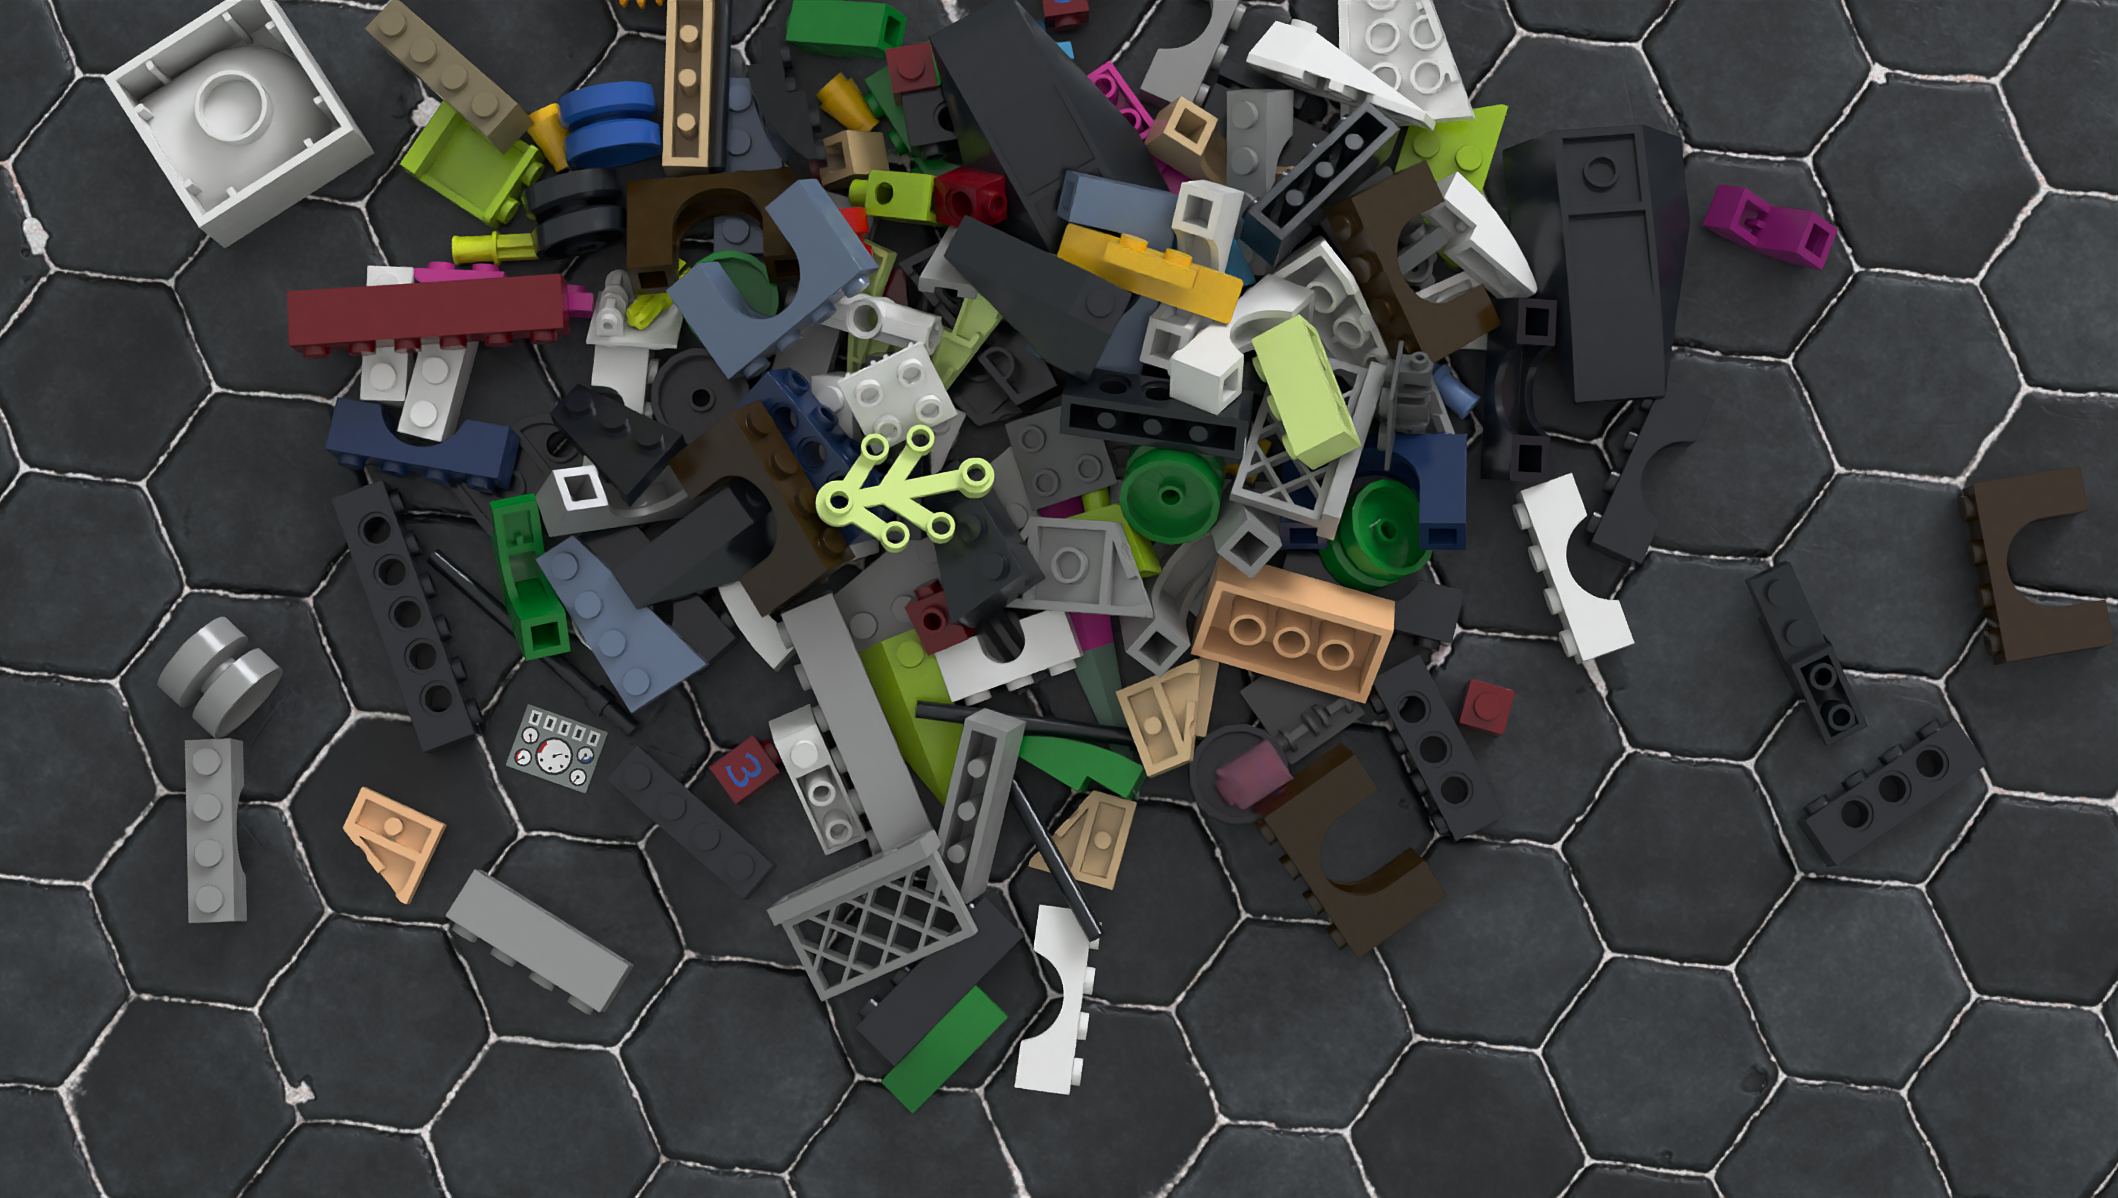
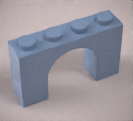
(1130, 211)
(830, 264)

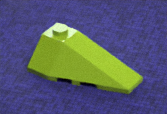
(900, 677)

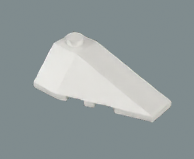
(1315, 66)
(1339, 307)

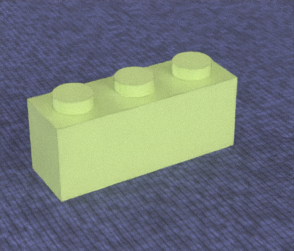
(1304, 393)

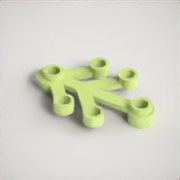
(897, 492)

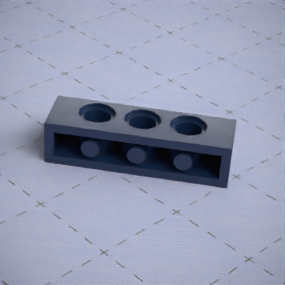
(816, 425)

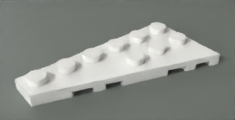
(1408, 52)

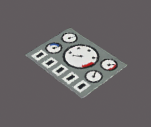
(556, 748)

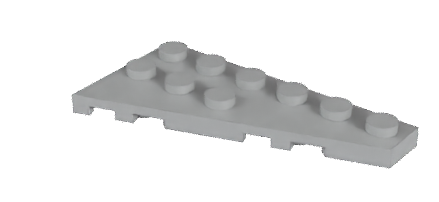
(877, 596)

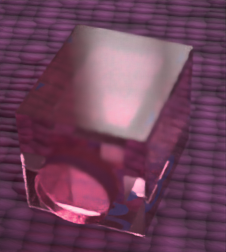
(1252, 775)

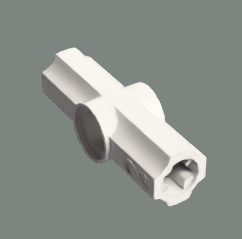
(895, 324)

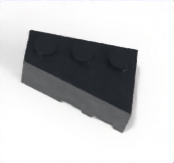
(985, 559)

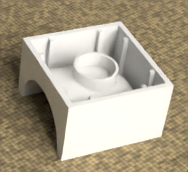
(238, 116)

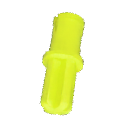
(493, 248)
(648, 306)

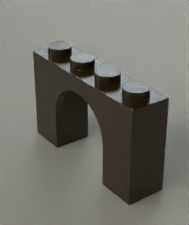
(668, 208)
(1369, 235)
(752, 447)
(2015, 625)
(1298, 818)

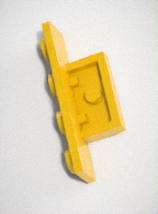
(1151, 273)

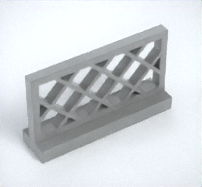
(1337, 474)
(863, 878)

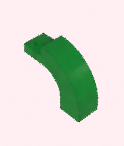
(528, 595)

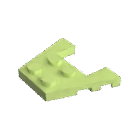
(956, 346)

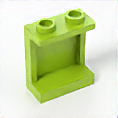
(470, 170)

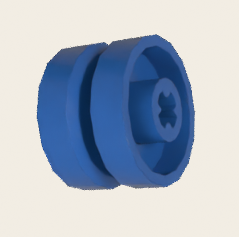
(610, 125)

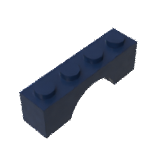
(476, 453)

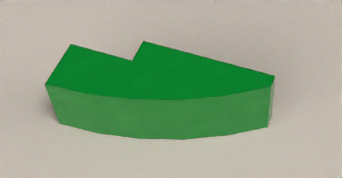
(1081, 762)
(944, 1048)

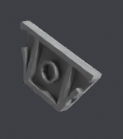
(1085, 569)

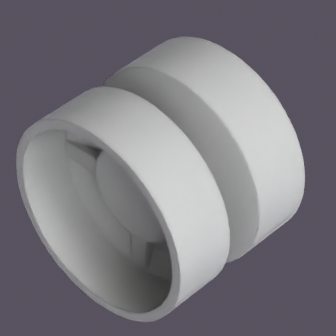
(214, 670)

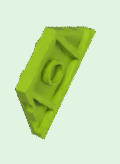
(1455, 147)

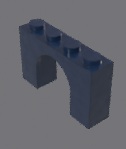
(1426, 463)

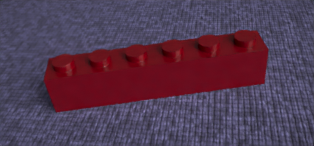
(428, 314)

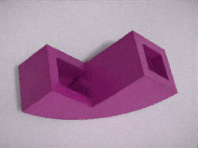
(1773, 231)

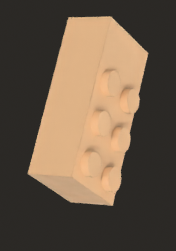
(1294, 629)

